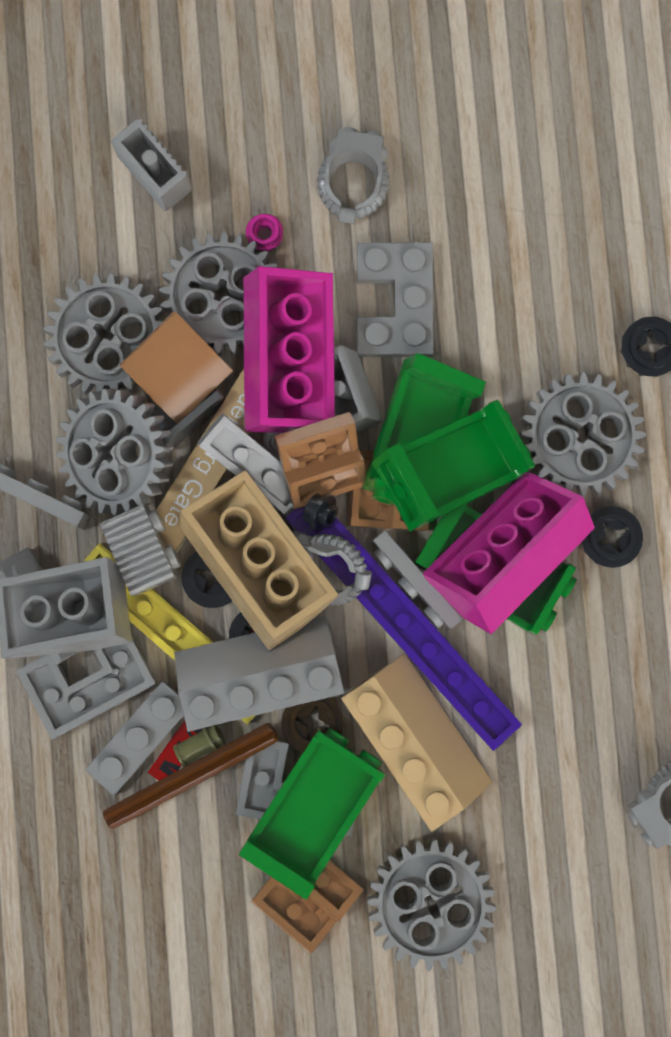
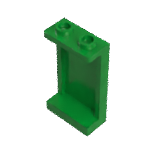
(423, 401)
(453, 465)
(536, 610)
(312, 811)

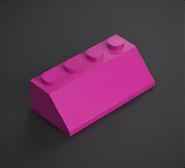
(288, 349)
(510, 550)

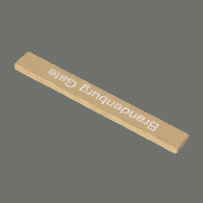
(200, 472)

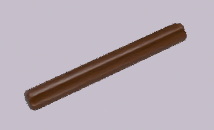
(190, 775)

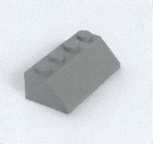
(246, 680)

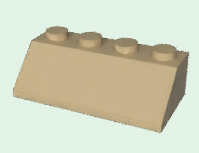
(256, 559)
(417, 741)

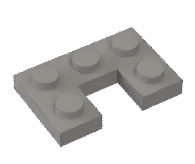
(411, 271)
(68, 705)
(263, 780)

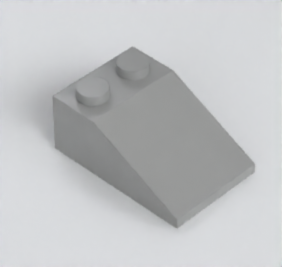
(64, 610)

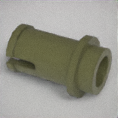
(199, 745)

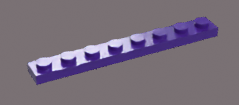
(421, 641)

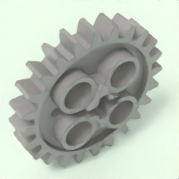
(233, 263)
(78, 317)
(598, 405)
(114, 451)
(448, 936)

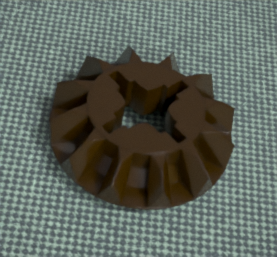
(296, 732)

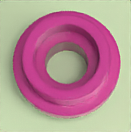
(260, 222)

